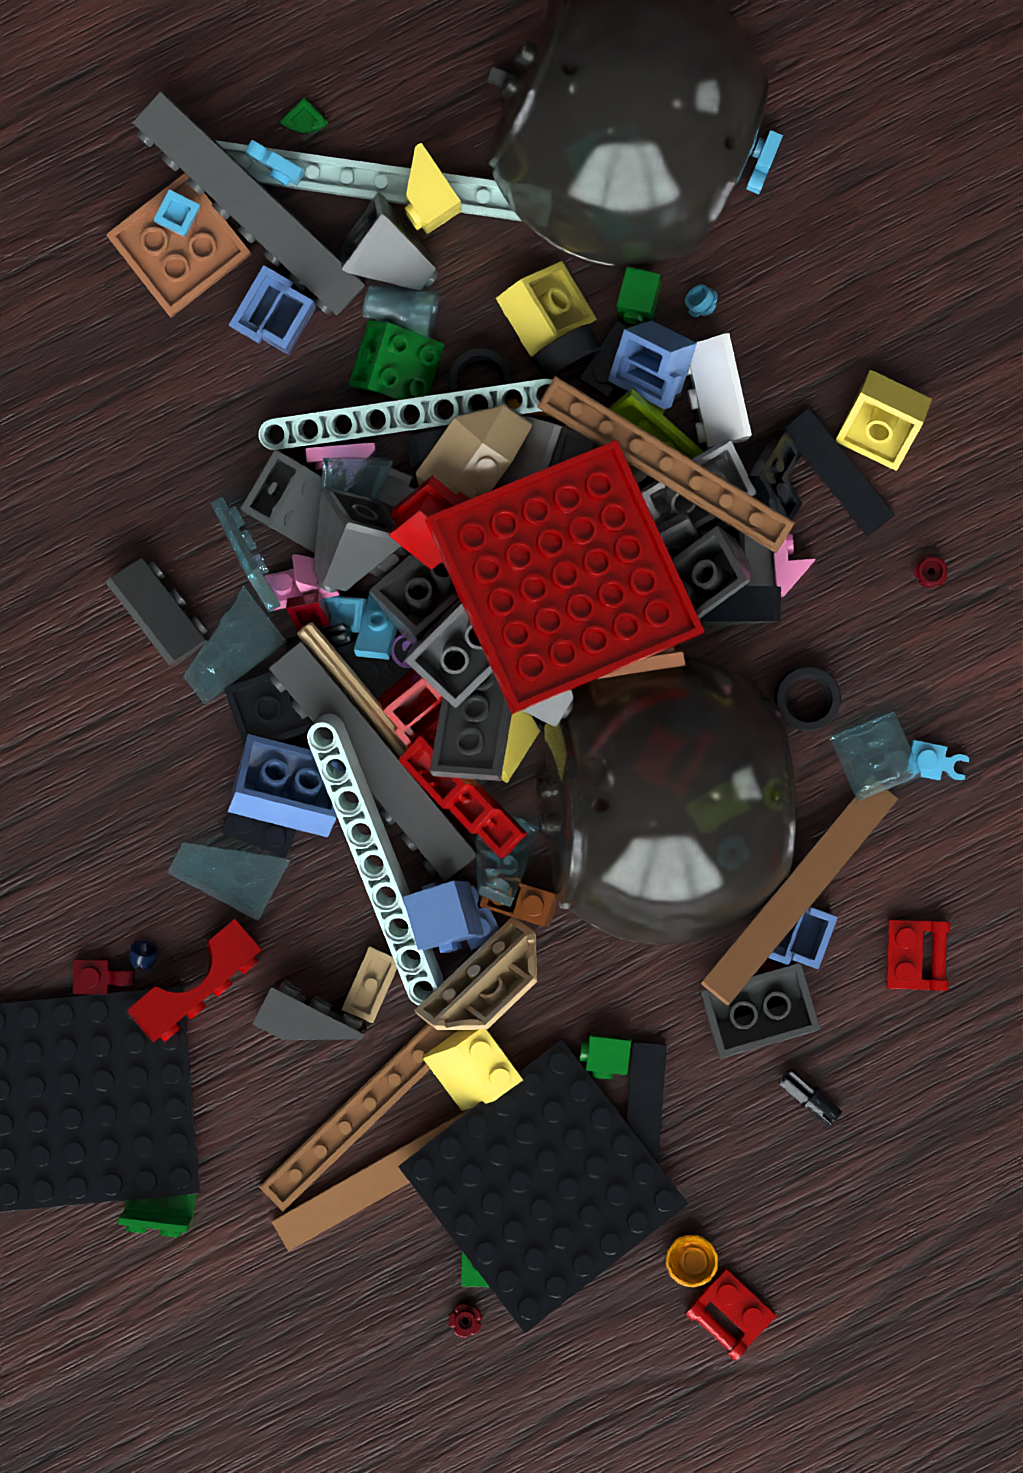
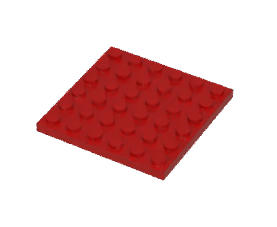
(564, 576)

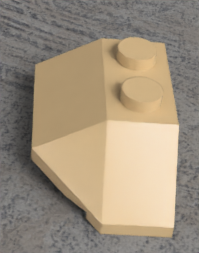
(475, 450)
(485, 982)

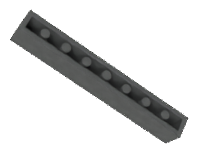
(248, 202)
(400, 794)

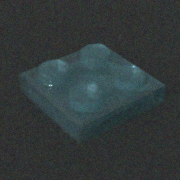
(875, 756)

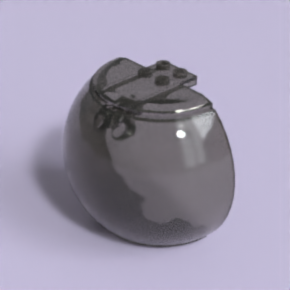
(636, 135)
(688, 797)

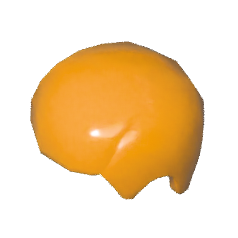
(691, 1260)

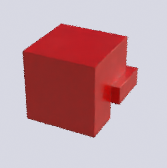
(410, 517)
(412, 707)

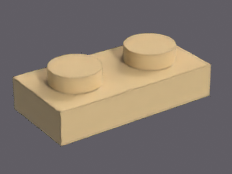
(370, 985)

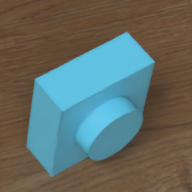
(177, 213)

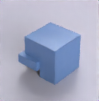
(273, 311)
(652, 362)
(443, 916)
(807, 939)

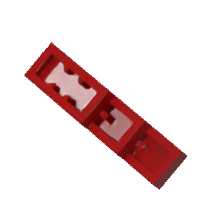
(465, 799)

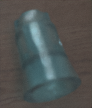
(403, 308)

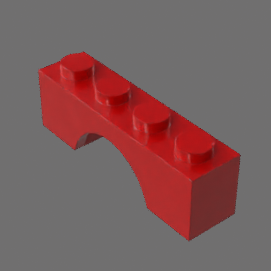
(161, 1010)

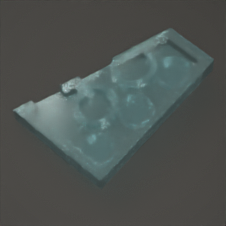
(243, 545)

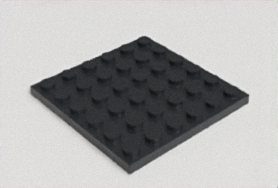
(92, 1105)
(543, 1186)

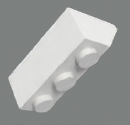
(717, 393)

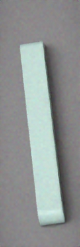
(394, 415)
(373, 844)

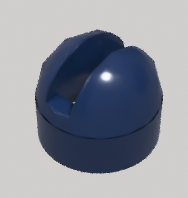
(143, 955)

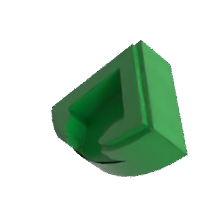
(304, 119)

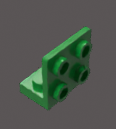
(395, 362)
(166, 1214)

